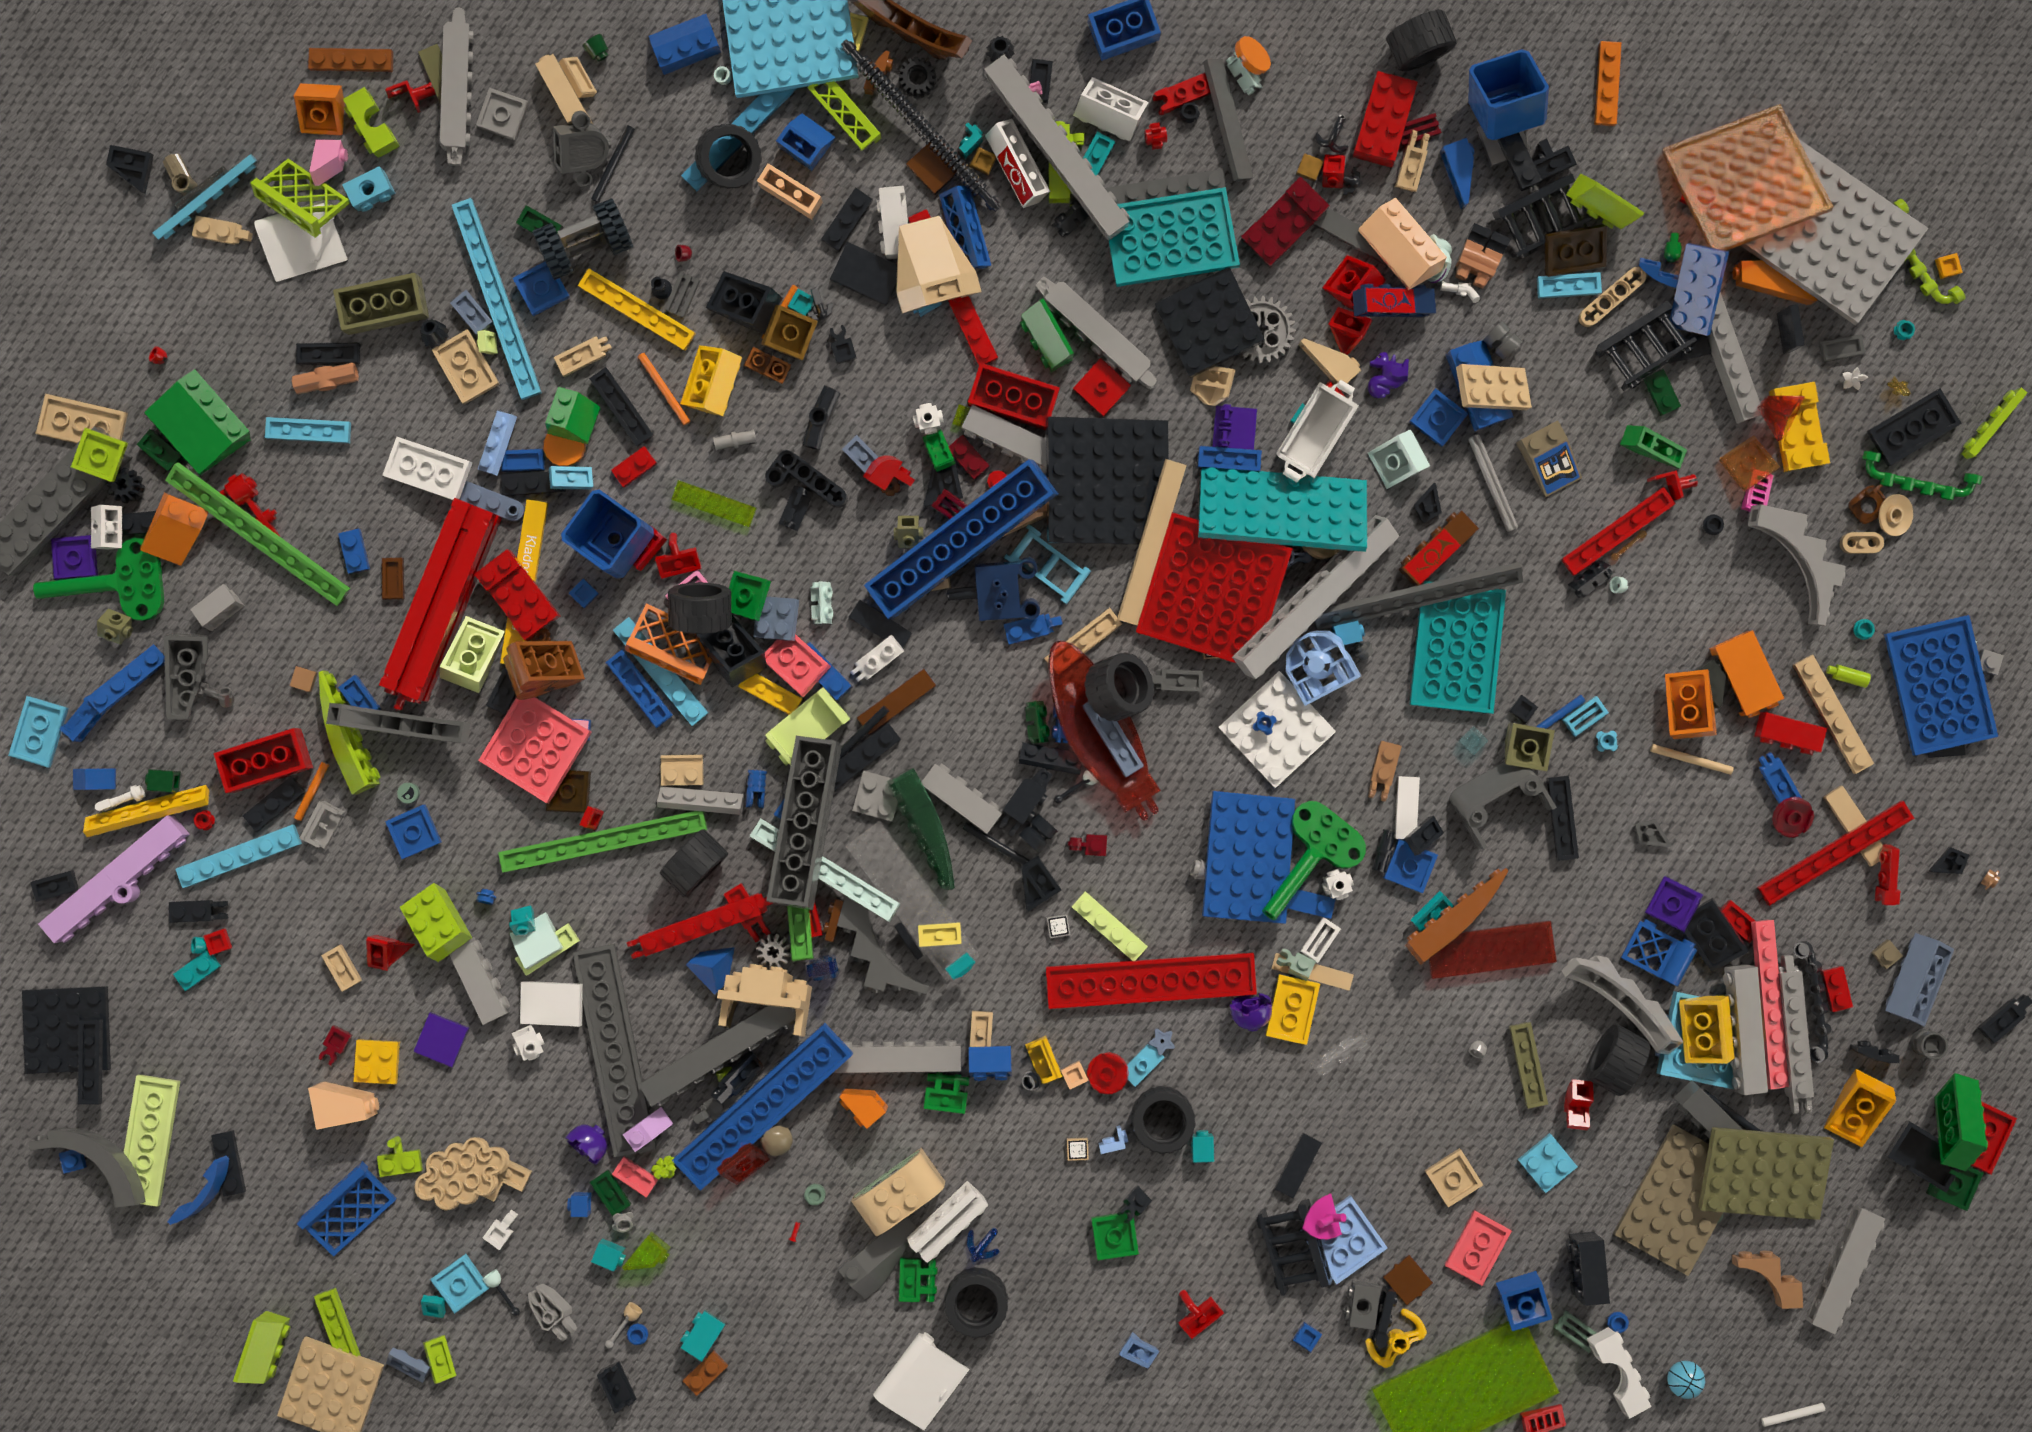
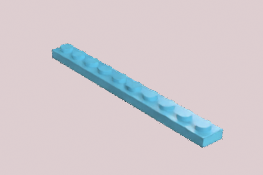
(496, 299)

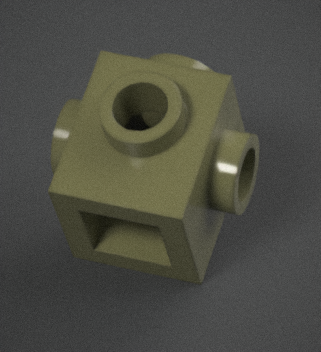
(908, 531)
(114, 626)

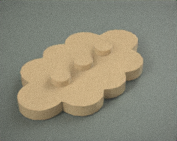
(462, 1173)

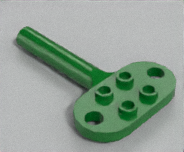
(135, 579)
(1325, 838)

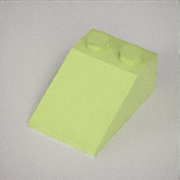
(471, 654)

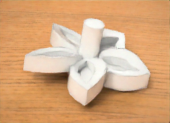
(1853, 379)

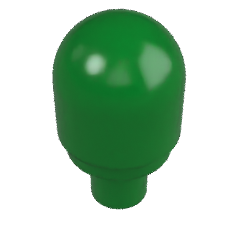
(1673, 248)

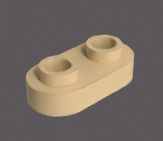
(1860, 542)

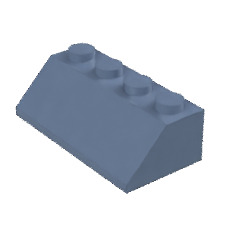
(1919, 979)

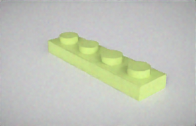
(1109, 926)

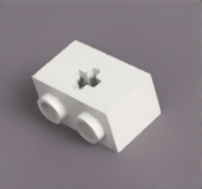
(106, 527)

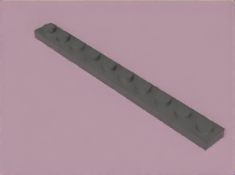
(1421, 595)

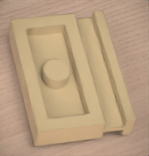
(682, 770)

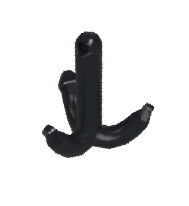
(1331, 142)

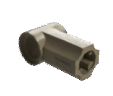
(179, 173)

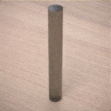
(200, 188)

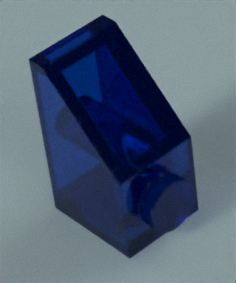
(823, 967)

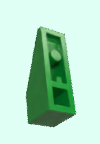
(1653, 445)

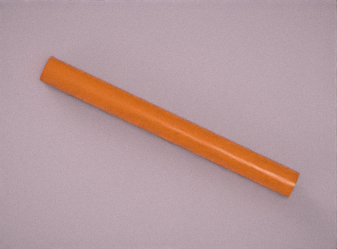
(663, 388)

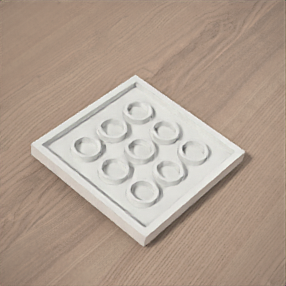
(1294, 735)

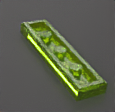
(714, 504)

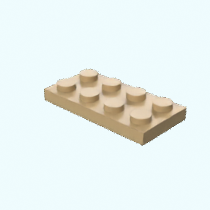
(1493, 387)

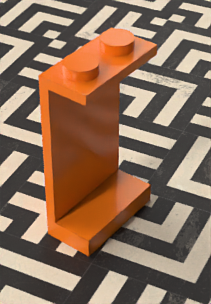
(1748, 673)

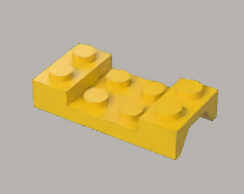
(1803, 442)

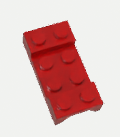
(517, 594)

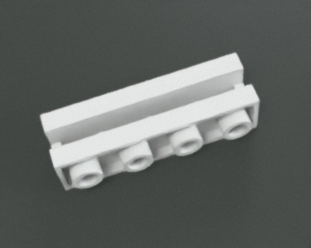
(947, 1221)

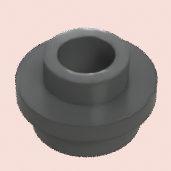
(1363, 650)

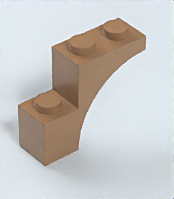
(1786, 1288)

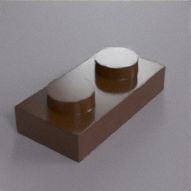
(830, 928)

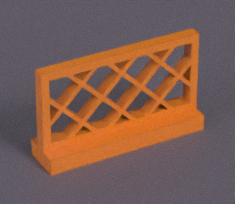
(662, 657)

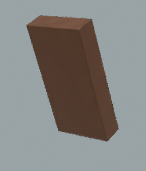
(393, 579)

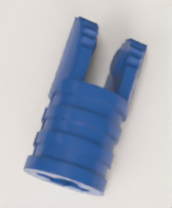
(756, 783)

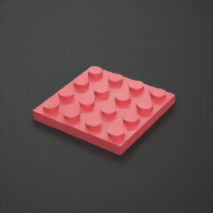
(535, 747)

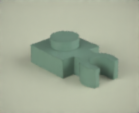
(1299, 964)

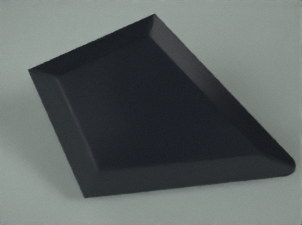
(1428, 504)
(1951, 861)

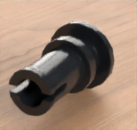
(661, 288)

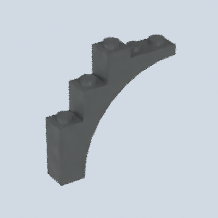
(398, 723)
(866, 948)

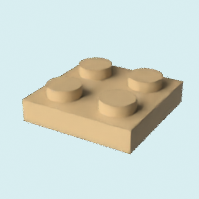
(1453, 1177)

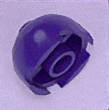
(1251, 1012)
(588, 1142)

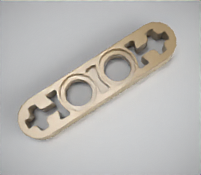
(1612, 297)

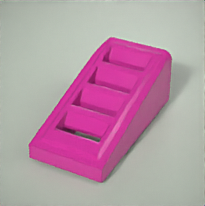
(1746, 505)

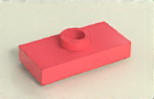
(635, 1176)

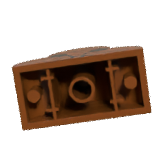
(541, 667)

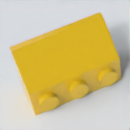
(711, 380)
(1707, 1029)

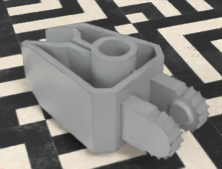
(551, 1310)

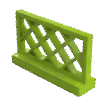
(285, 206)

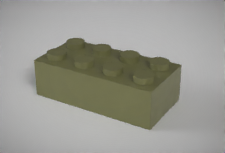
(381, 304)

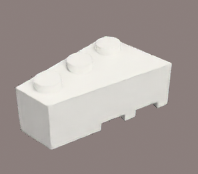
(894, 214)

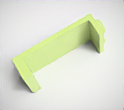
(814, 718)

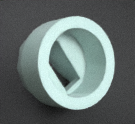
(719, 75)
(1615, 581)

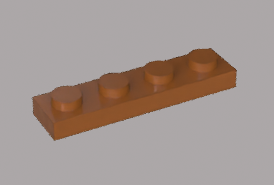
(350, 59)

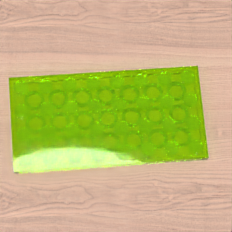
(1468, 1385)

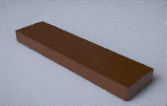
(900, 698)

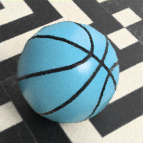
(1686, 1379)

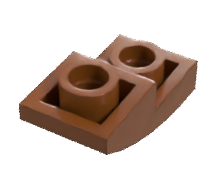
(885, 64)
(767, 365)

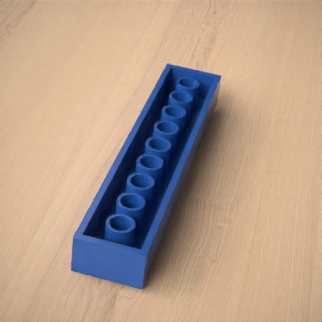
(961, 539)

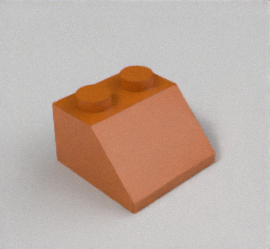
(320, 108)

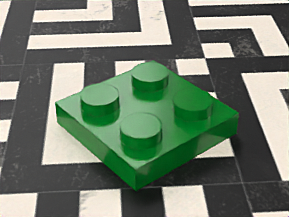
(748, 595)
(1114, 1236)

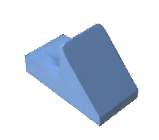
(1138, 1351)

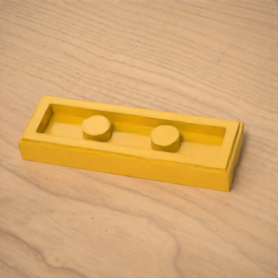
(771, 693)

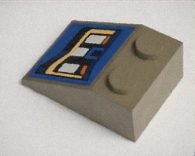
(1550, 458)

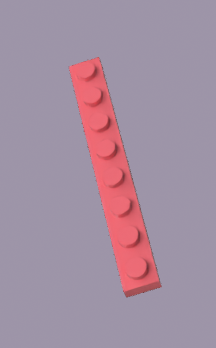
(1771, 1007)

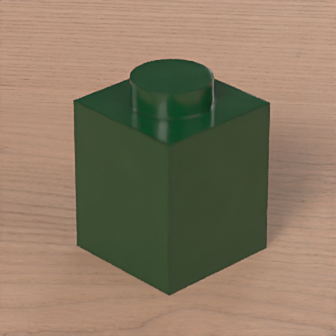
(162, 780)

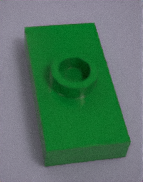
(939, 450)

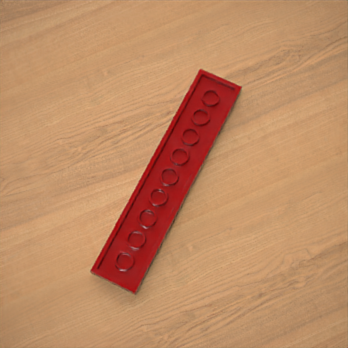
(1151, 980)

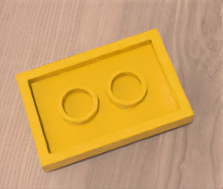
(1292, 1009)

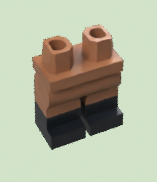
(1480, 262)

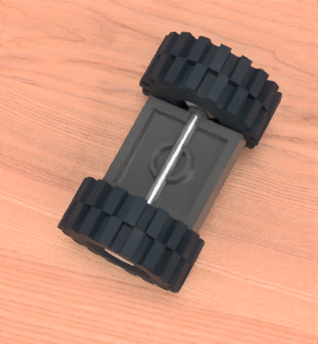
(582, 238)

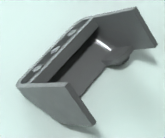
(1473, 795)

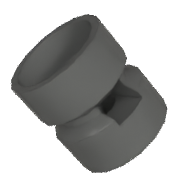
(1502, 340)
(1929, 1044)

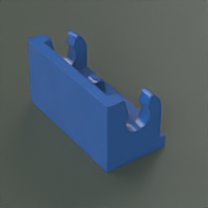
(81, 722)

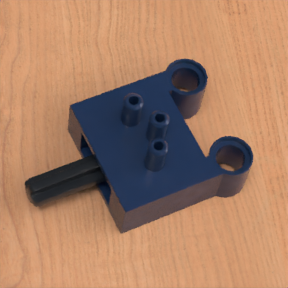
(998, 590)

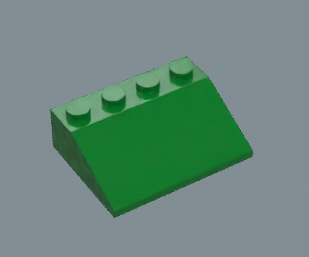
(197, 423)

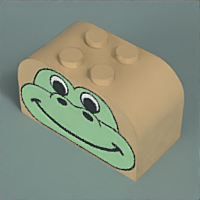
(898, 1192)

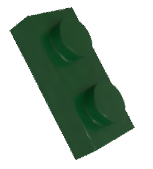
(532, 220)
(1662, 392)
(159, 450)
(610, 1192)

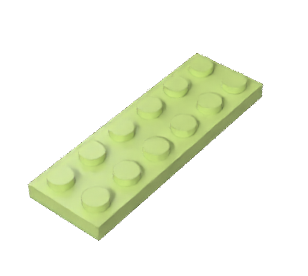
(151, 1132)

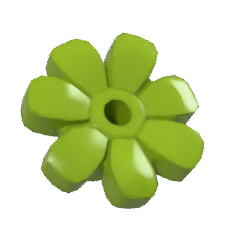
(664, 1168)

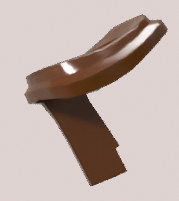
(1855, 507)

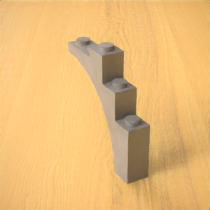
(1808, 551)
(1623, 992)

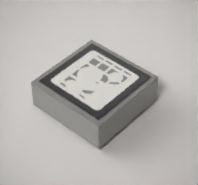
(1058, 926)

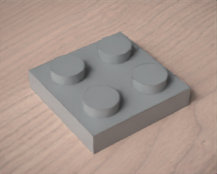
(874, 797)

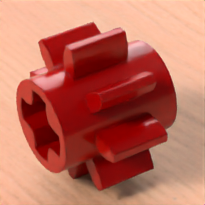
(1155, 135)

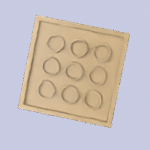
(330, 1388)

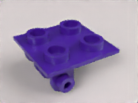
(1234, 427)

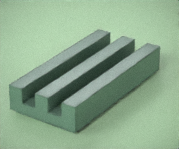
(1562, 1321)

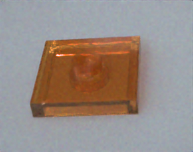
(1749, 463)

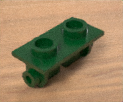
(1037, 712)

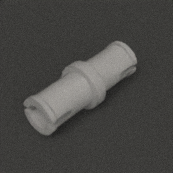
(734, 439)

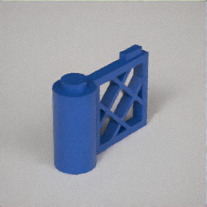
(1675, 961)

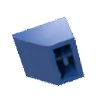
(805, 141)
(990, 1062)

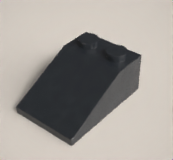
(744, 301)
(734, 653)

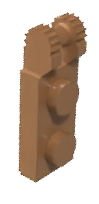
(1384, 768)

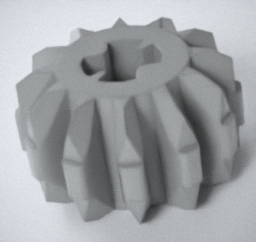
(777, 945)

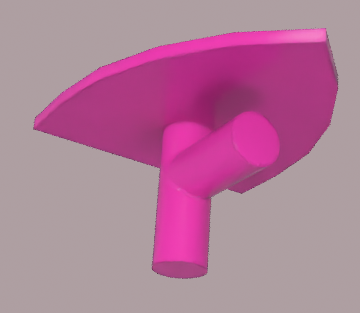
(1322, 1219)

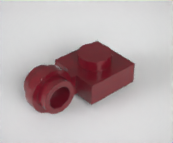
(1094, 844)

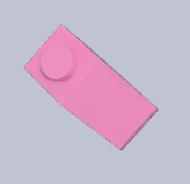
(327, 160)

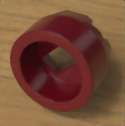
(683, 253)

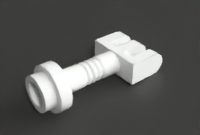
(136, 793)

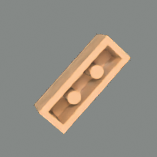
(789, 191)

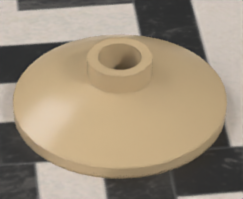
(1895, 515)

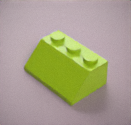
(1602, 203)
(262, 1348)

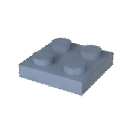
(777, 619)

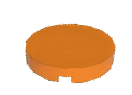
(1253, 55)
(562, 450)

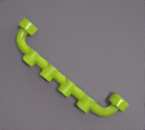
(1919, 270)

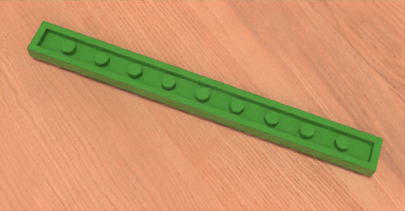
(257, 534)
(602, 841)

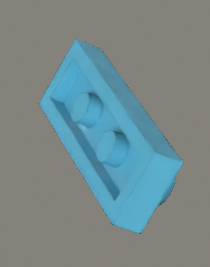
(1569, 285)

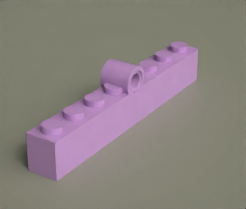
(114, 879)

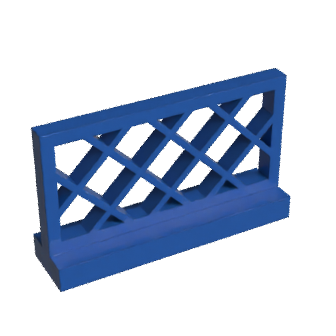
(331, 1200)

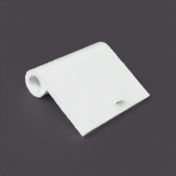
(295, 251)
(920, 1381)

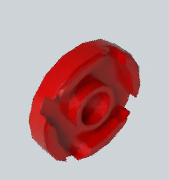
(1108, 1073)

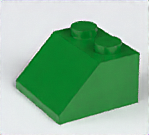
(572, 416)

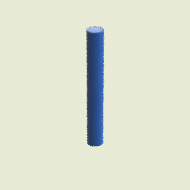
(1562, 712)

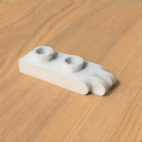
(877, 658)

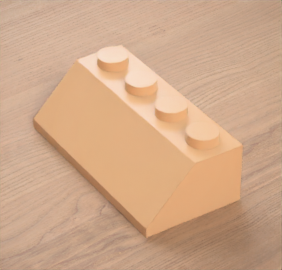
(1402, 244)

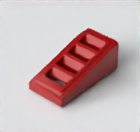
(1542, 1412)

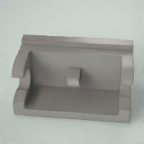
(217, 607)
(322, 824)

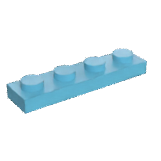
(308, 430)

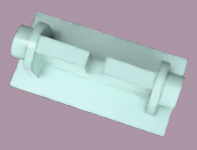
(1248, 80)
(823, 611)

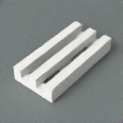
(1329, 925)

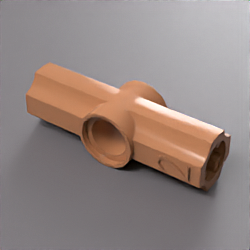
(325, 378)

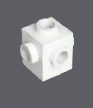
(931, 426)
(1330, 881)
(527, 1043)

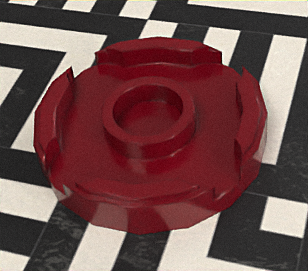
(1793, 817)

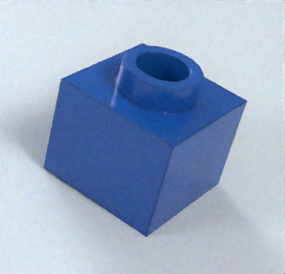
(579, 1204)

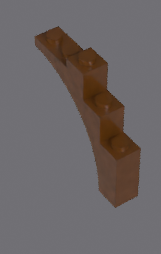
(913, 29)

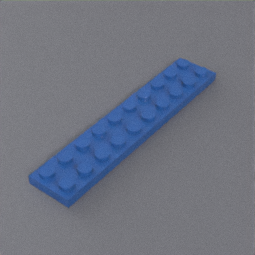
(763, 1105)

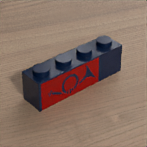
(1394, 302)

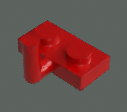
(677, 561)
(1200, 1316)

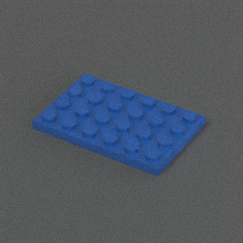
(1941, 685)
(1247, 855)

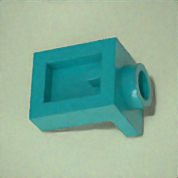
(970, 143)
(522, 920)

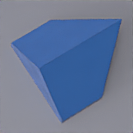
(712, 967)

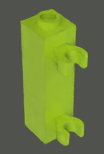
(1058, 189)

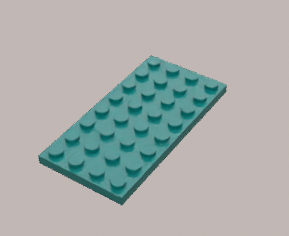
(1282, 511)

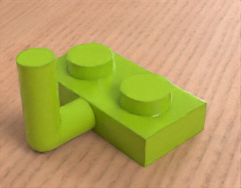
(399, 1161)

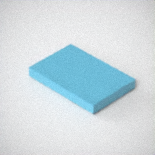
(38, 731)

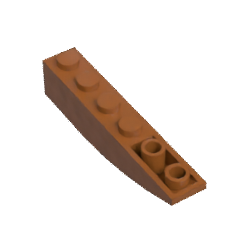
(1453, 920)

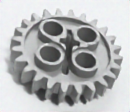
(1280, 331)

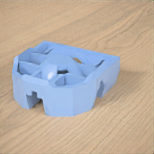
(1310, 687)

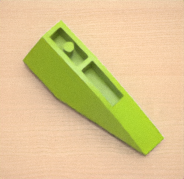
(346, 742)

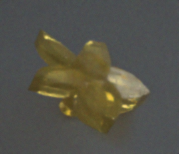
(1899, 387)

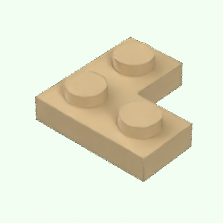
(514, 1176)

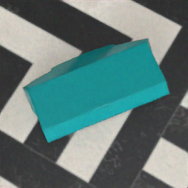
(960, 966)

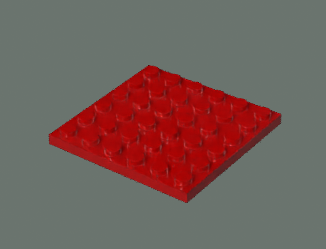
(1211, 590)

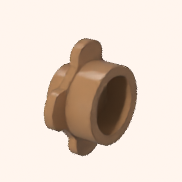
(1990, 879)

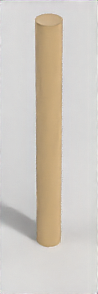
(1691, 759)

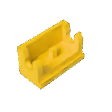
(1043, 1060)

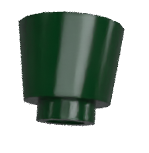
(596, 47)

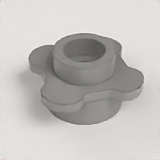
(622, 1222)

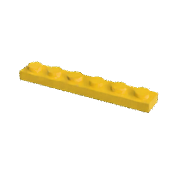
(636, 309)
(146, 811)

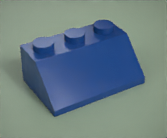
(684, 44)

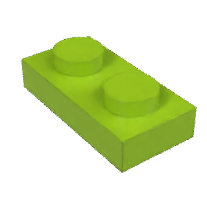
(439, 1359)

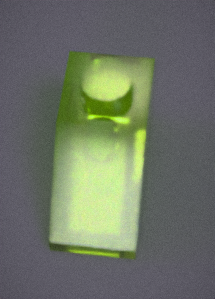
(648, 1253)

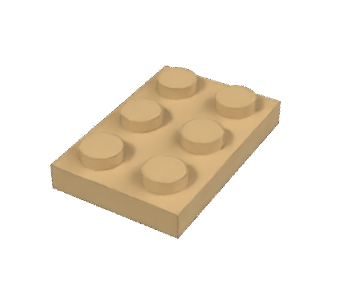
(465, 367)

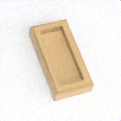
(577, 77)

